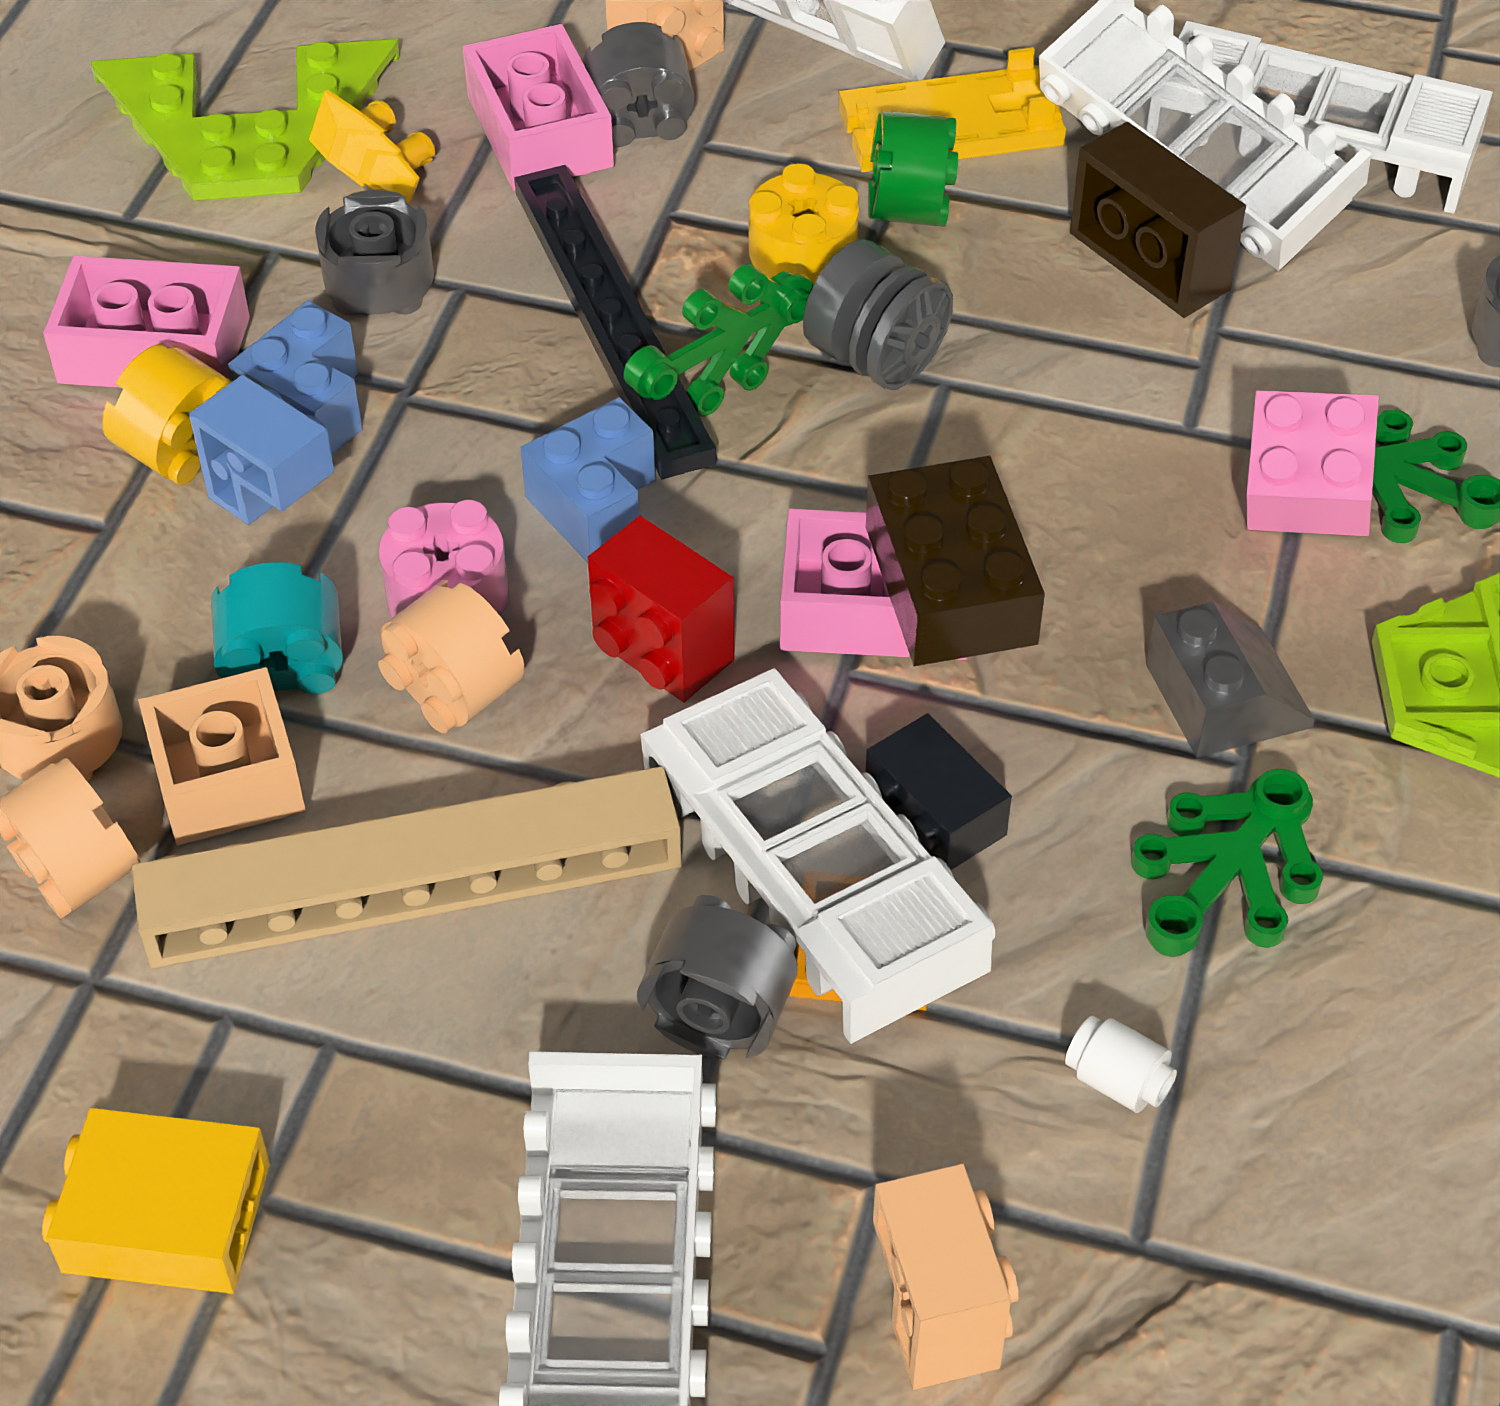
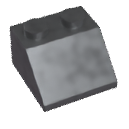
(1223, 680)

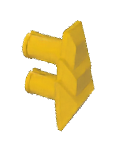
(362, 151)

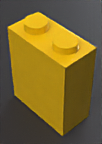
(157, 1200)

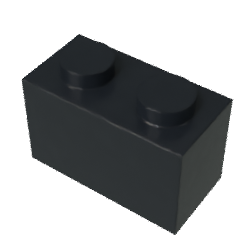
(940, 790)

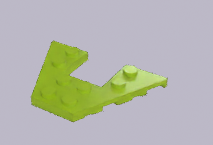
(245, 151)
(1444, 676)

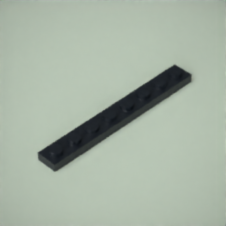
(610, 314)

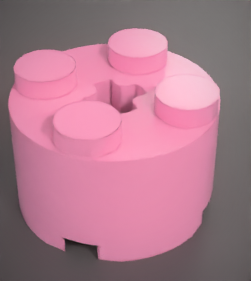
(442, 544)

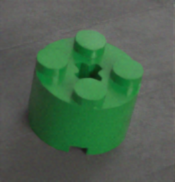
(912, 168)

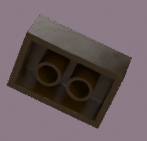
(1156, 219)
(953, 560)

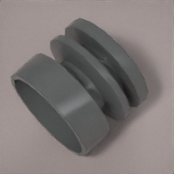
(877, 314)

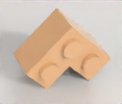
(945, 1275)

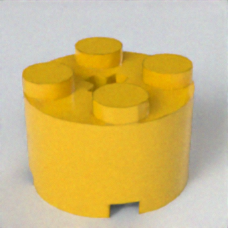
(800, 222)
(155, 408)

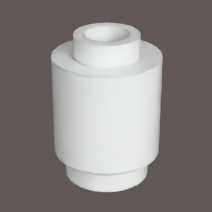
(1121, 1063)

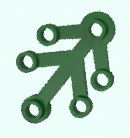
(781, 305)
(1475, 498)
(1231, 855)

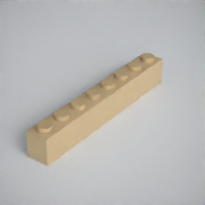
(405, 866)

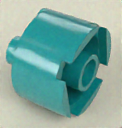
(281, 623)

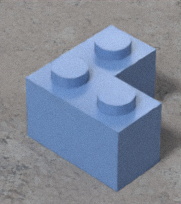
(310, 366)
(258, 449)
(590, 474)

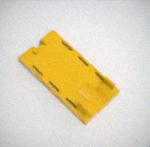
(992, 110)

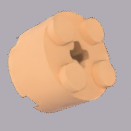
(449, 655)
(56, 707)
(64, 837)

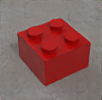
(661, 608)

